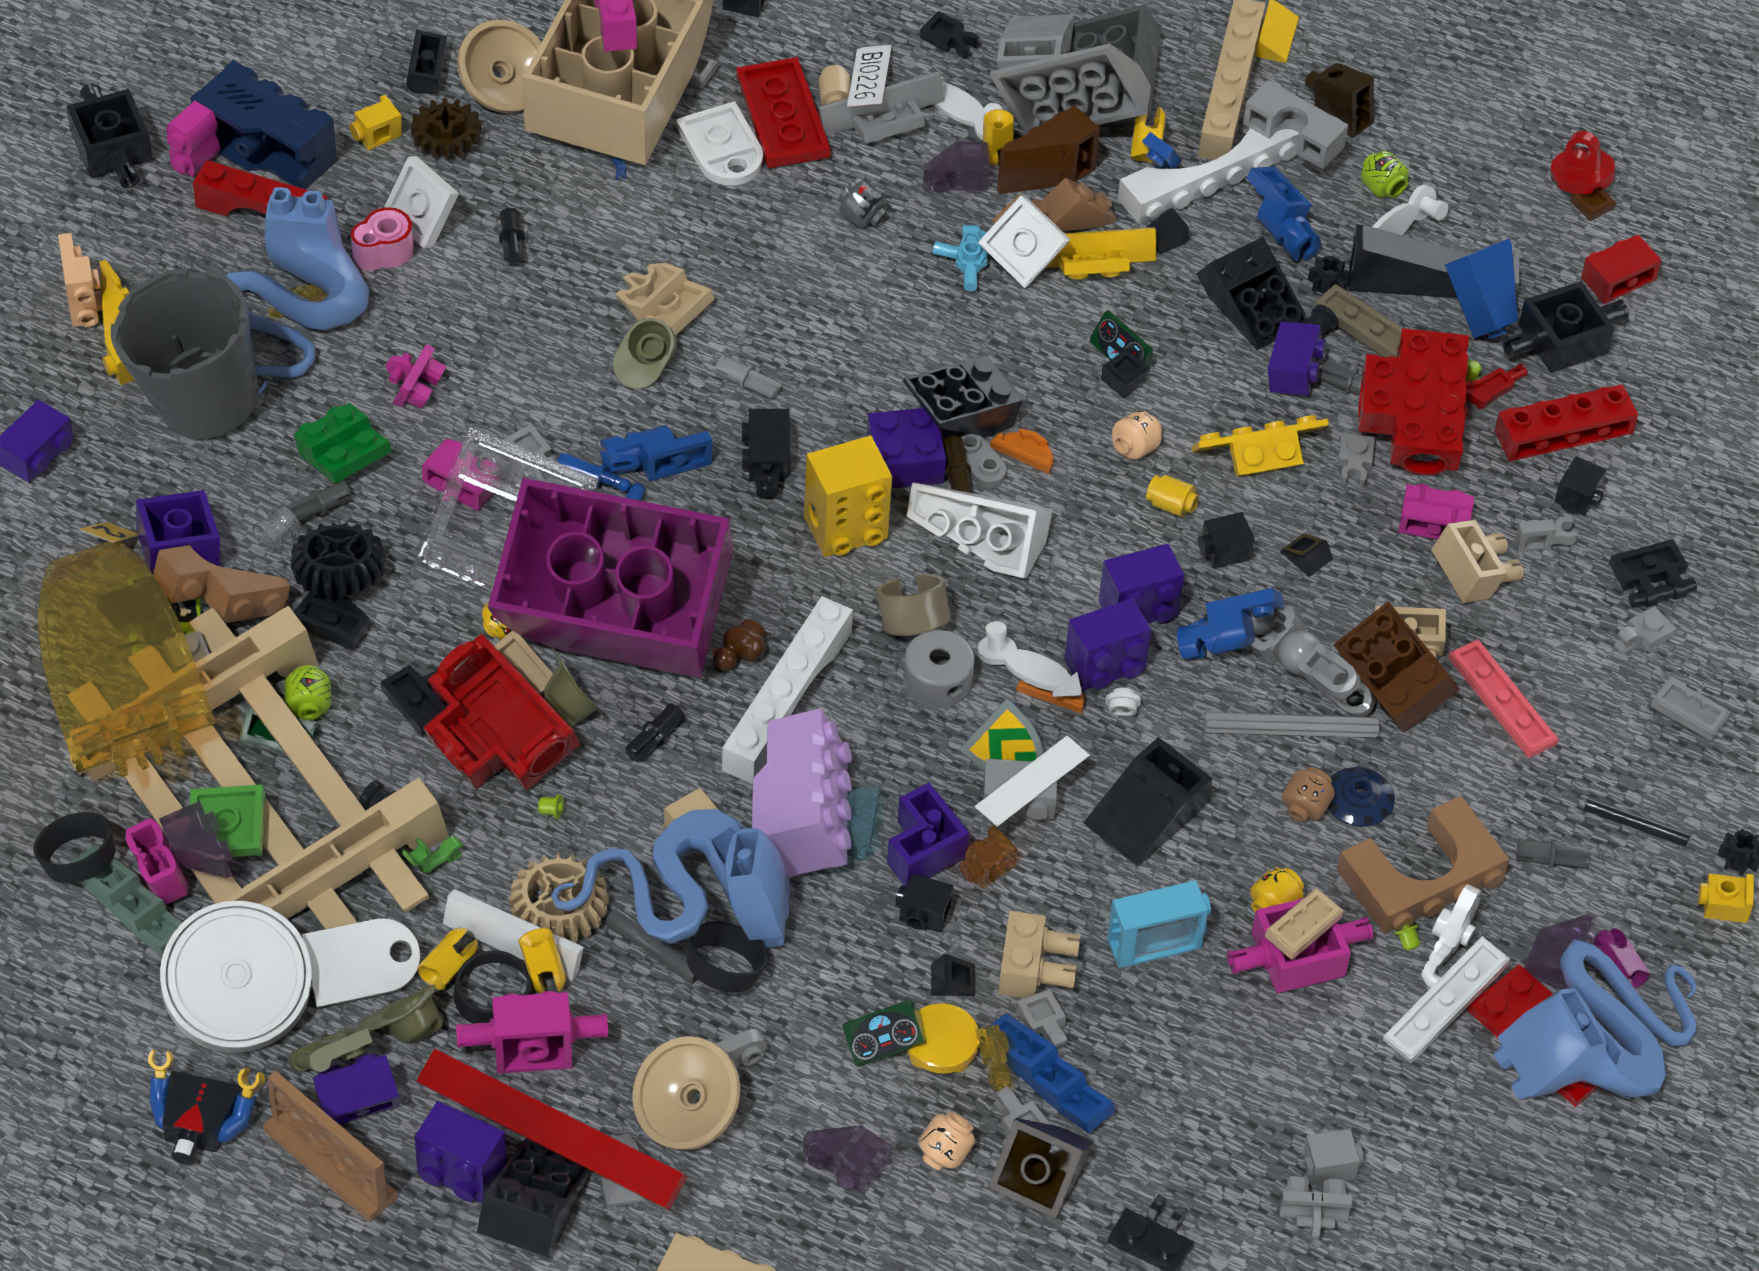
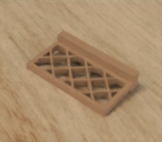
(327, 1149)

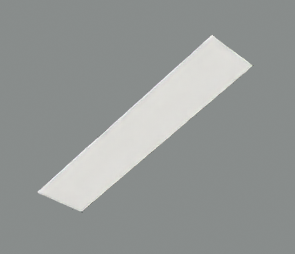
(1032, 781)

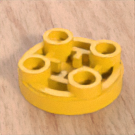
(948, 1038)

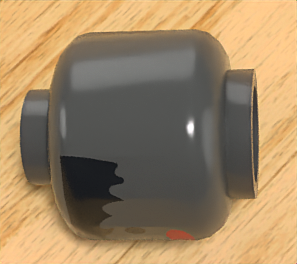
(862, 204)

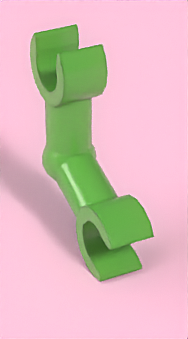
(427, 862)

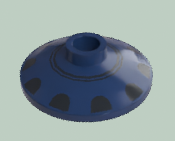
(1358, 807)

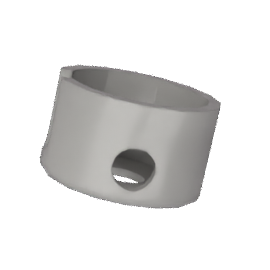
(930, 682)

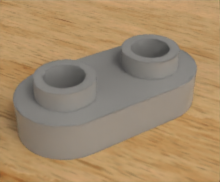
(981, 457)
(745, 1047)

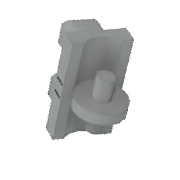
(1315, 1208)

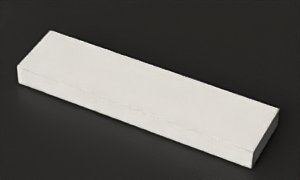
(503, 929)
(1446, 999)

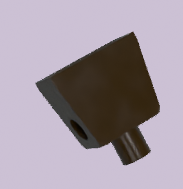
(1344, 95)

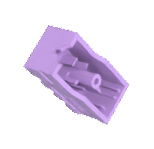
(804, 792)

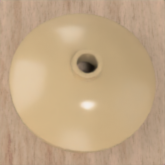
(498, 47)
(666, 1091)

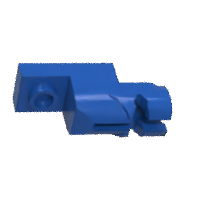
(1284, 212)
(656, 452)
(1228, 624)

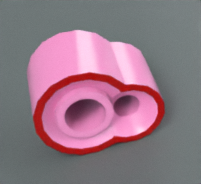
(382, 239)

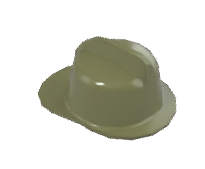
(566, 697)
(408, 1018)

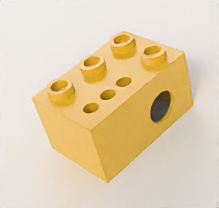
(850, 496)

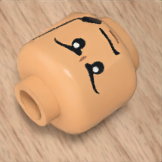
(1136, 435)
(946, 1141)

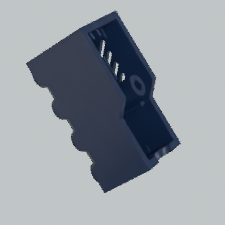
(268, 129)

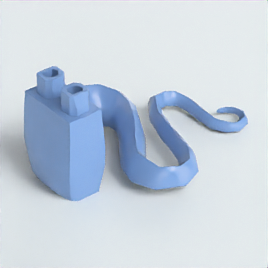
(306, 242)
(741, 858)
(1566, 1045)

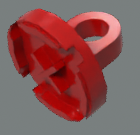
(1583, 168)

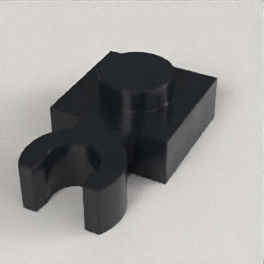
(947, 32)

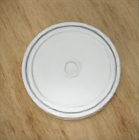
(235, 976)

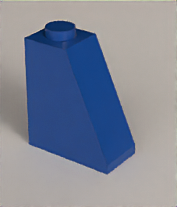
(1486, 288)

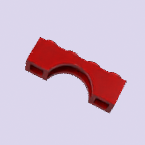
(227, 188)

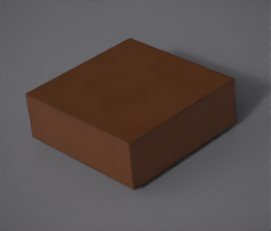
(1593, 204)

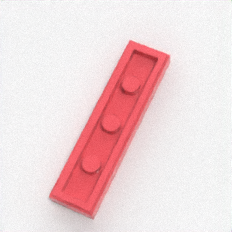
(1503, 698)

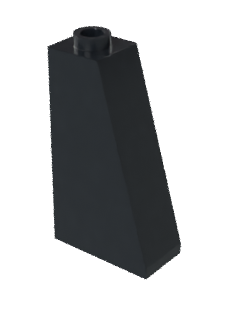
(1399, 265)

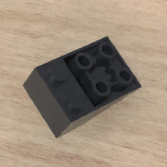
(1252, 292)
(967, 397)
(1150, 801)
(532, 1199)

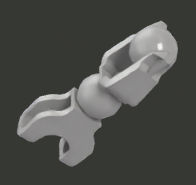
(1304, 654)

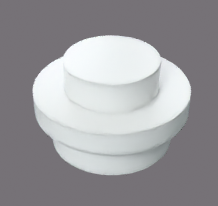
(1123, 702)

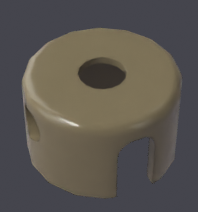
(914, 612)

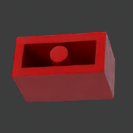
(1621, 268)

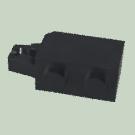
(767, 450)

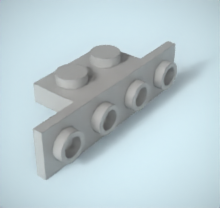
(894, 116)

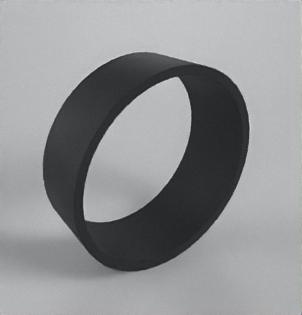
(67, 829)
(731, 937)
(466, 1009)

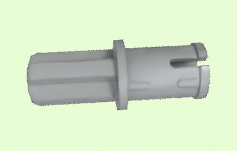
(747, 377)

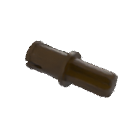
(957, 466)

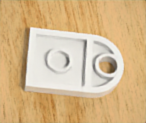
(722, 140)
(357, 962)

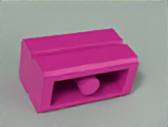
(1430, 510)

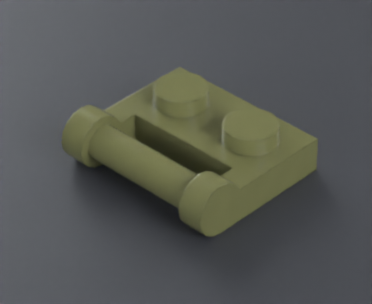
(319, 1054)

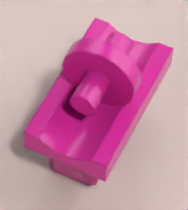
(425, 367)

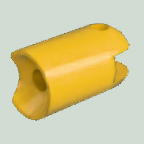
(997, 131)
(1138, 150)
(542, 956)
(444, 962)

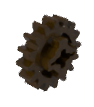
(430, 132)

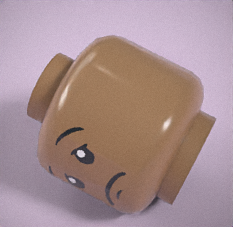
(1308, 794)

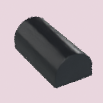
(426, 62)

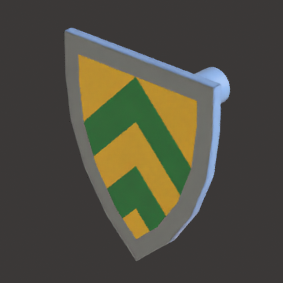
(1004, 737)

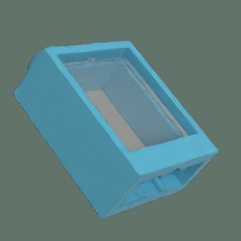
(1158, 923)

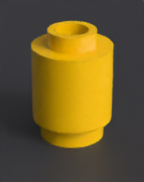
(1172, 495)

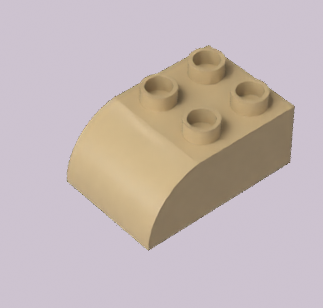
(613, 97)

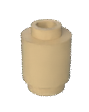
(834, 84)

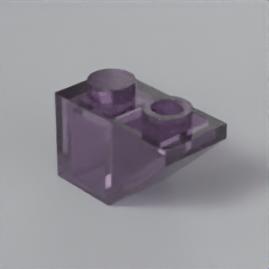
(958, 168)
(194, 840)
(1550, 945)
(849, 1153)

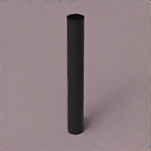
(1637, 822)

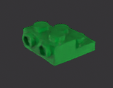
(340, 442)

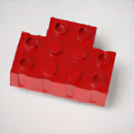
(1418, 399)
(495, 718)

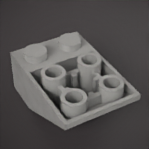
(1034, 39)

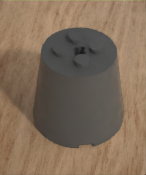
(190, 350)

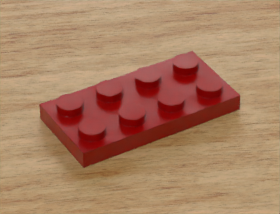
(783, 112)
(1508, 1002)

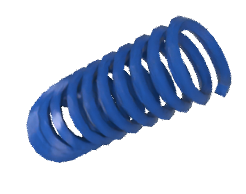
(615, 161)

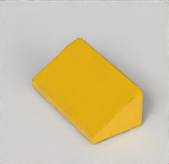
(1276, 33)

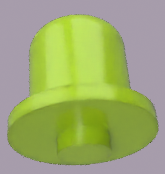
(1473, 371)
(551, 806)
(1409, 937)

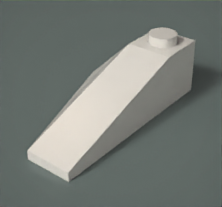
(995, 529)

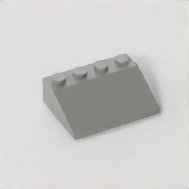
(1095, 80)

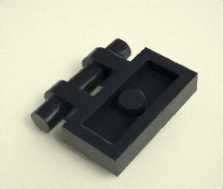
(1650, 564)

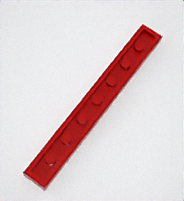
(552, 1129)

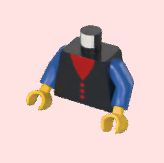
(198, 1109)

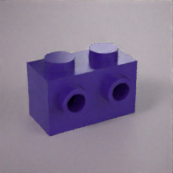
(1296, 358)
(34, 440)
(357, 1089)

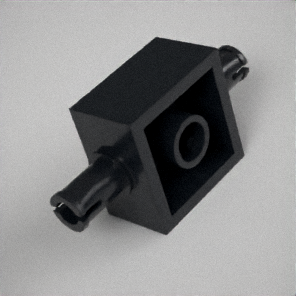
(109, 133)
(1565, 326)

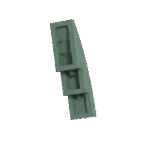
(132, 903)

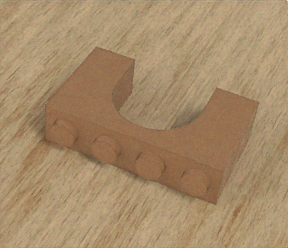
(1399, 900)

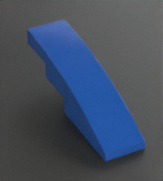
(1052, 1077)

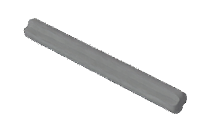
(1291, 724)

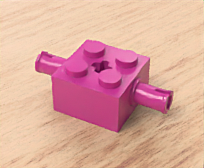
(1319, 962)
(532, 1032)

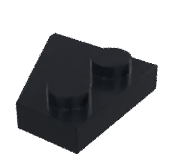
(333, 619)

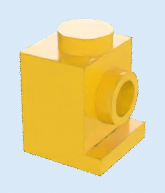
(377, 124)
(1727, 897)

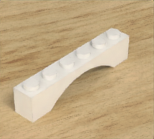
(1155, 190)
(806, 656)

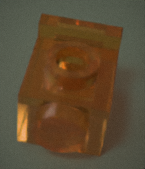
(989, 858)

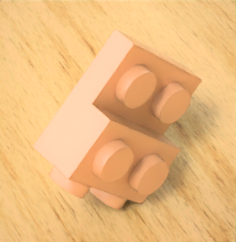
(80, 284)

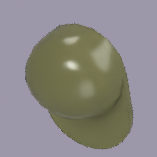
(644, 353)

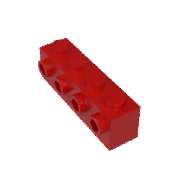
(1565, 422)

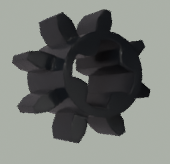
(1327, 273)
(1740, 851)

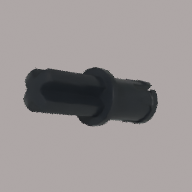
(511, 236)
(655, 732)

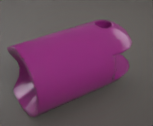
(1621, 952)

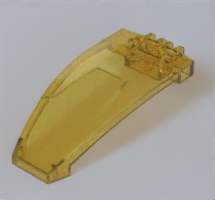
(116, 660)

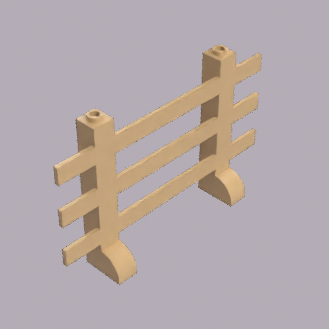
(364, 837)

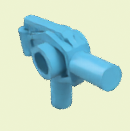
(969, 255)

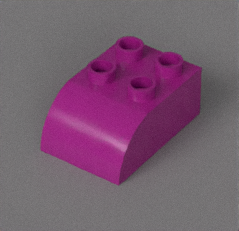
(612, 577)

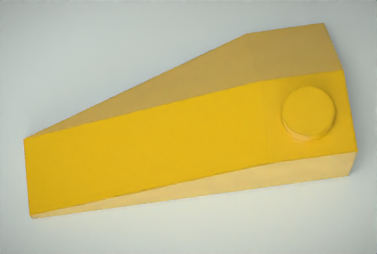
(111, 298)

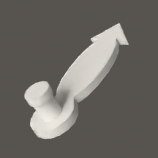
(964, 107)
(1420, 205)
(1025, 664)

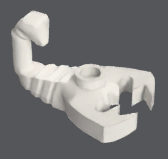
(1452, 929)

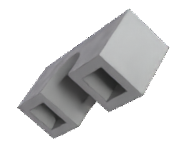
(1277, 109)

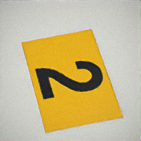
(109, 531)

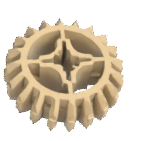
(543, 913)

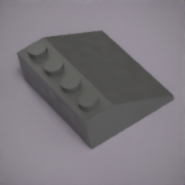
(1132, 33)

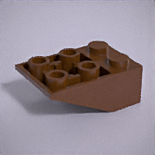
(1050, 153)
(1396, 667)

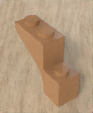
(1073, 207)
(231, 592)

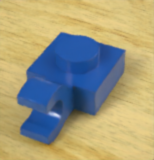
(1160, 153)

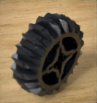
(338, 560)

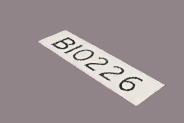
(869, 75)

